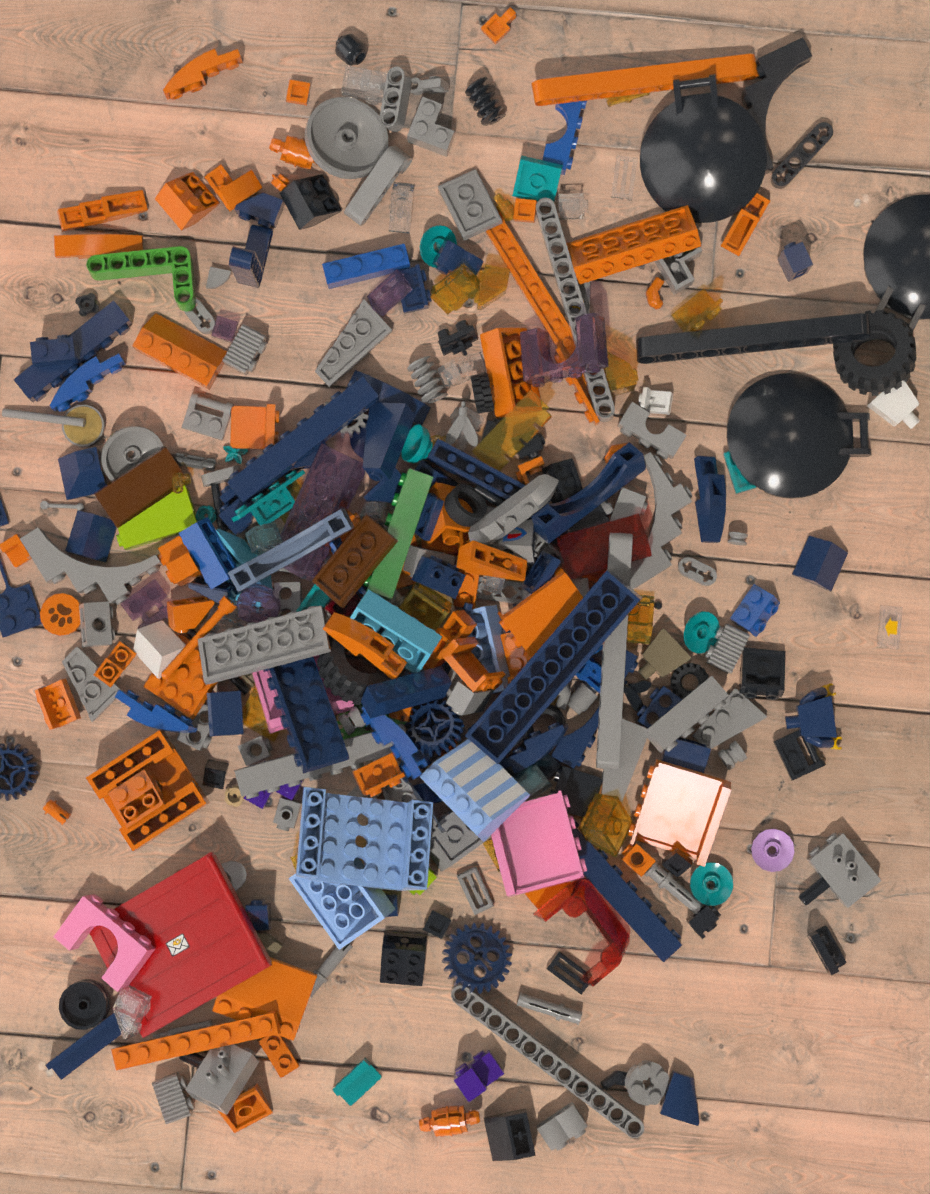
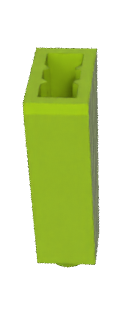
(159, 521)

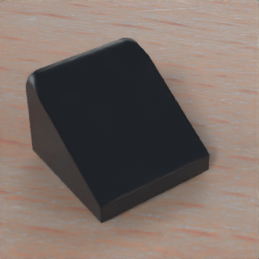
(215, 774)

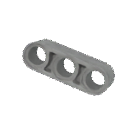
(398, 108)

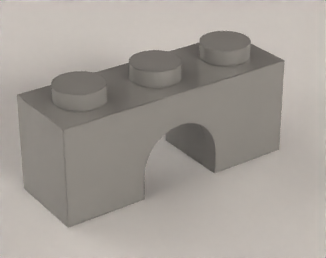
(634, 424)

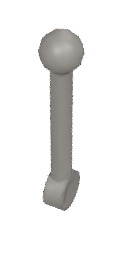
(45, 505)

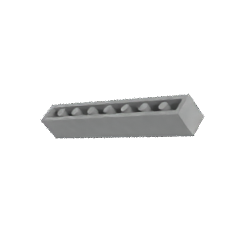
(283, 770)

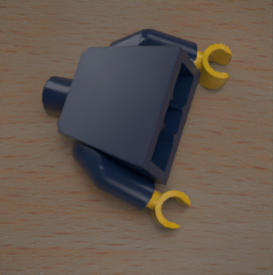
(816, 718)

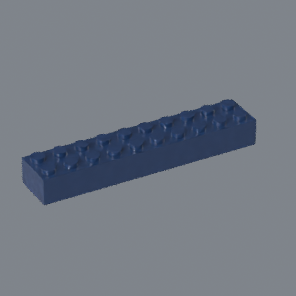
(553, 666)

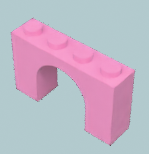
(132, 948)

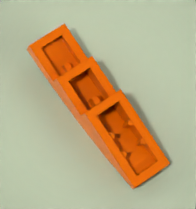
(102, 211)
(88, 245)

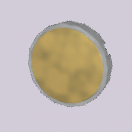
(93, 428)

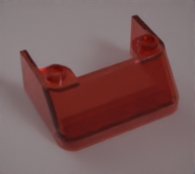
(583, 897)

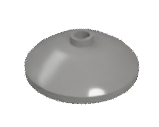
(130, 438)

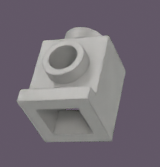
(293, 808)

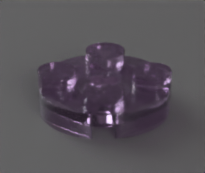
(253, 594)

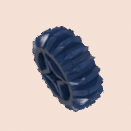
(452, 726)
(27, 767)

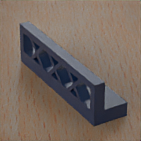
(85, 1047)

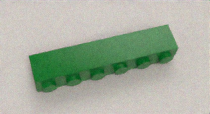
(402, 527)

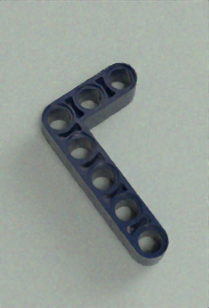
(250, 262)

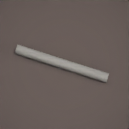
(42, 417)

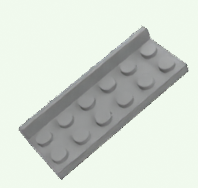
(264, 644)

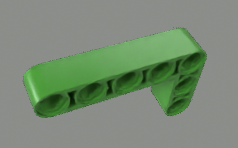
(149, 268)

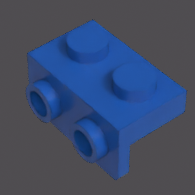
(755, 610)

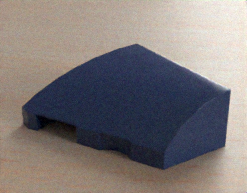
(680, 1099)

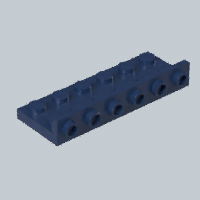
(307, 715)

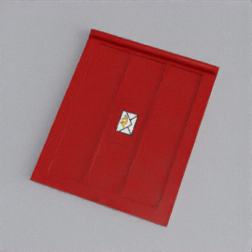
(199, 941)

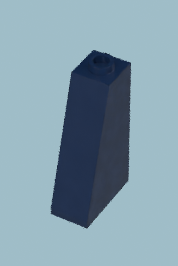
(385, 437)

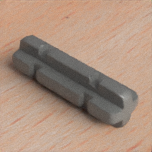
(195, 461)

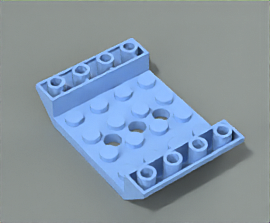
(394, 836)

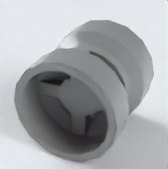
(355, 716)
(732, 755)

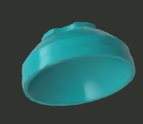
(417, 444)

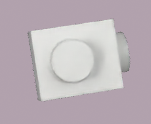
(656, 401)

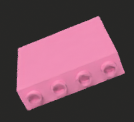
(538, 846)

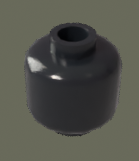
(350, 49)

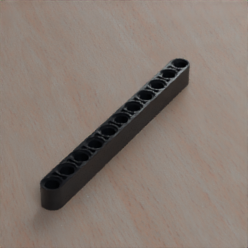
(753, 338)

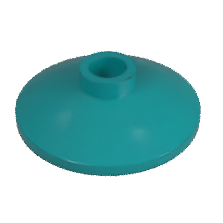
(435, 234)
(701, 632)
(722, 884)

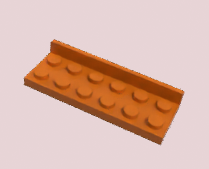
(633, 244)

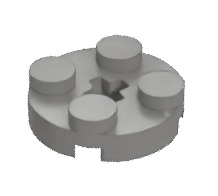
(657, 1086)

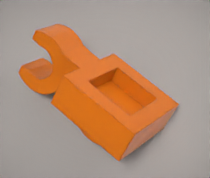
(498, 26)

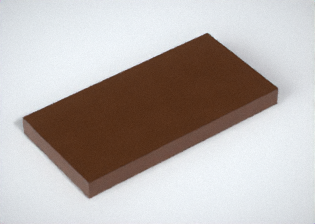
(139, 487)
(354, 561)

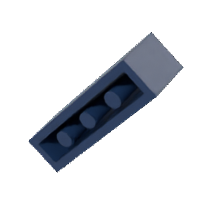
(406, 691)

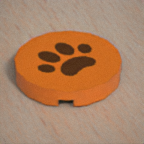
(60, 614)

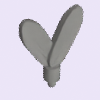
(462, 423)

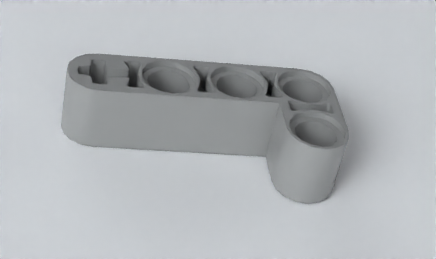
(377, 184)

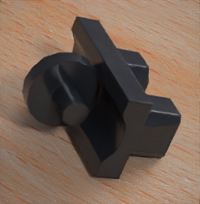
(458, 341)

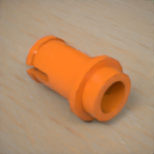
(55, 810)

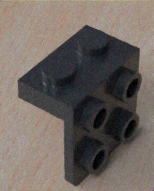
(578, 787)

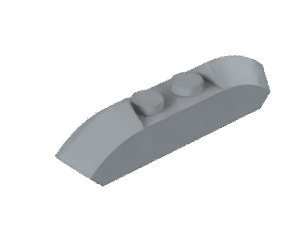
(514, 510)

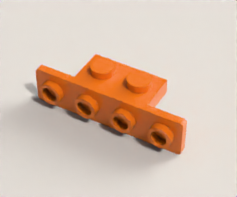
(581, 394)

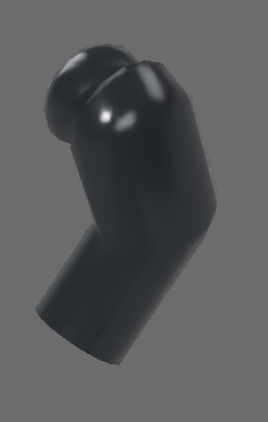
(616, 1077)

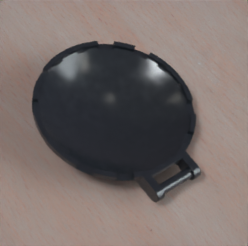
(703, 154)
(899, 258)
(793, 435)

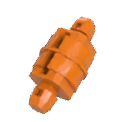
(293, 151)
(449, 1120)

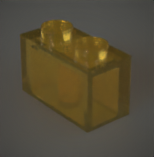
(456, 289)

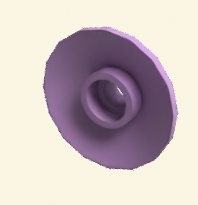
(783, 854)

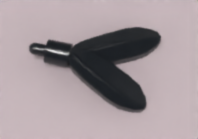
(631, 693)

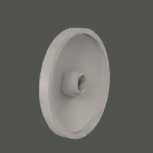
(345, 137)

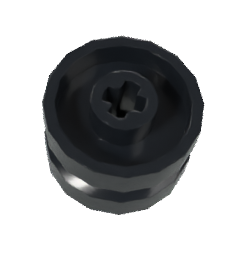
(97, 1002)

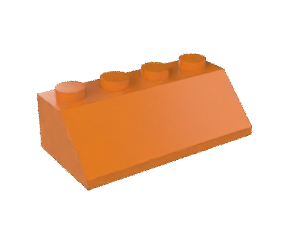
(180, 350)
(504, 368)

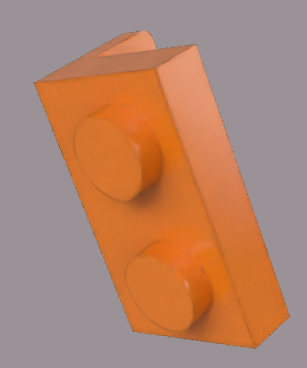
(57, 704)
(378, 775)

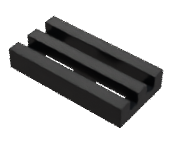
(555, 961)

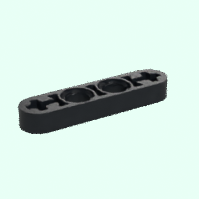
(800, 154)

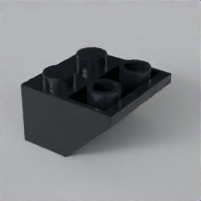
(310, 201)
(509, 1136)

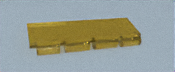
(515, 425)

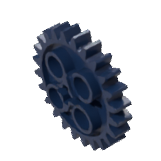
(488, 944)

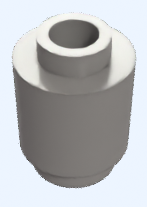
(582, 698)

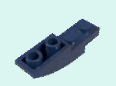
(712, 501)
(537, 747)

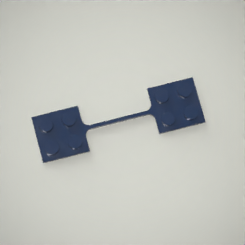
(18, 604)

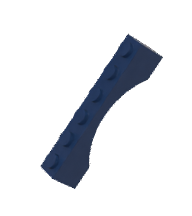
(228, 509)
(560, 516)
(572, 746)

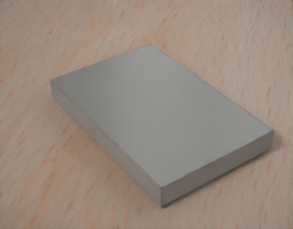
(469, 204)

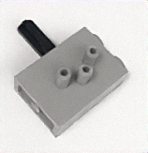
(840, 870)
(220, 1075)

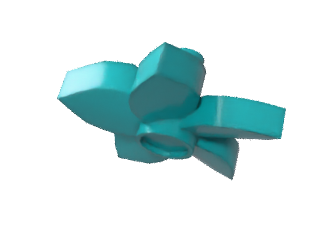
(234, 454)

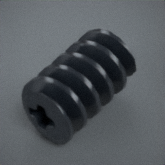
(483, 103)

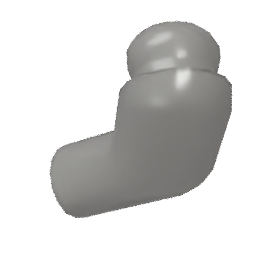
(563, 698)

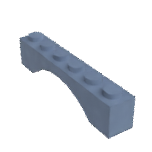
(291, 550)

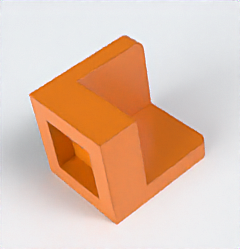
(15, 550)

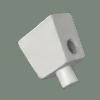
(896, 406)

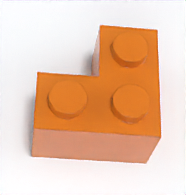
(178, 562)

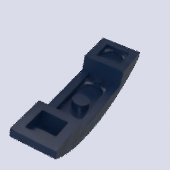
(390, 394)

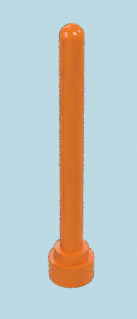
(225, 607)

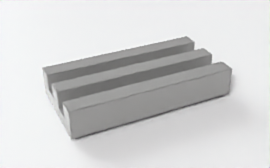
(482, 907)

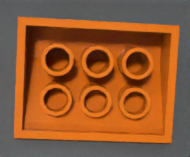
(277, 989)

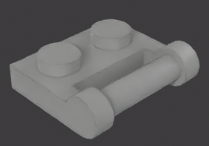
(207, 423)

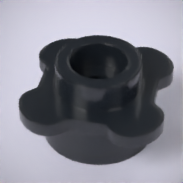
(81, 301)

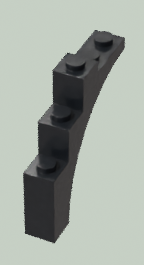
(773, 70)

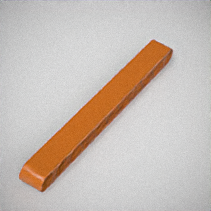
(641, 79)

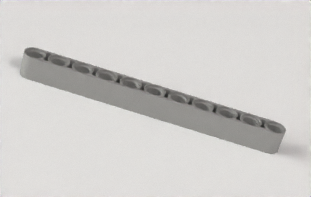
(570, 300)
(613, 664)
(553, 1069)

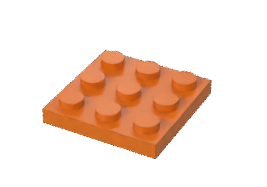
(185, 687)

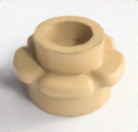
(229, 796)

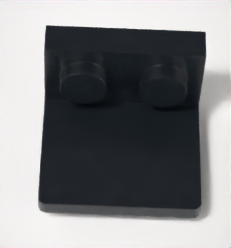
(403, 959)

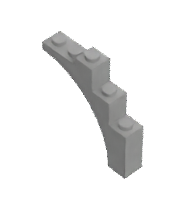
(664, 527)
(112, 580)

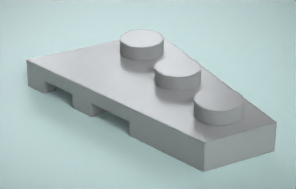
(93, 692)

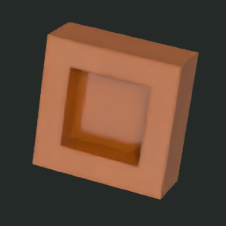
(298, 92)
(525, 210)

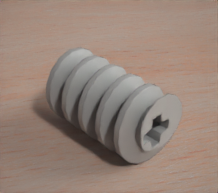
(426, 381)

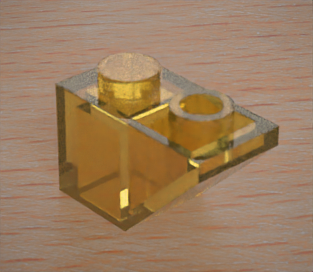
(493, 285)

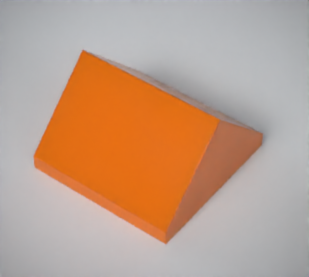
(247, 1109)

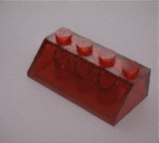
(588, 548)

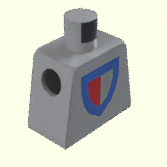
(519, 542)

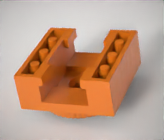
(178, 785)

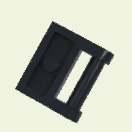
(793, 757)

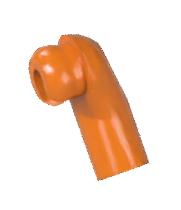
(652, 294)

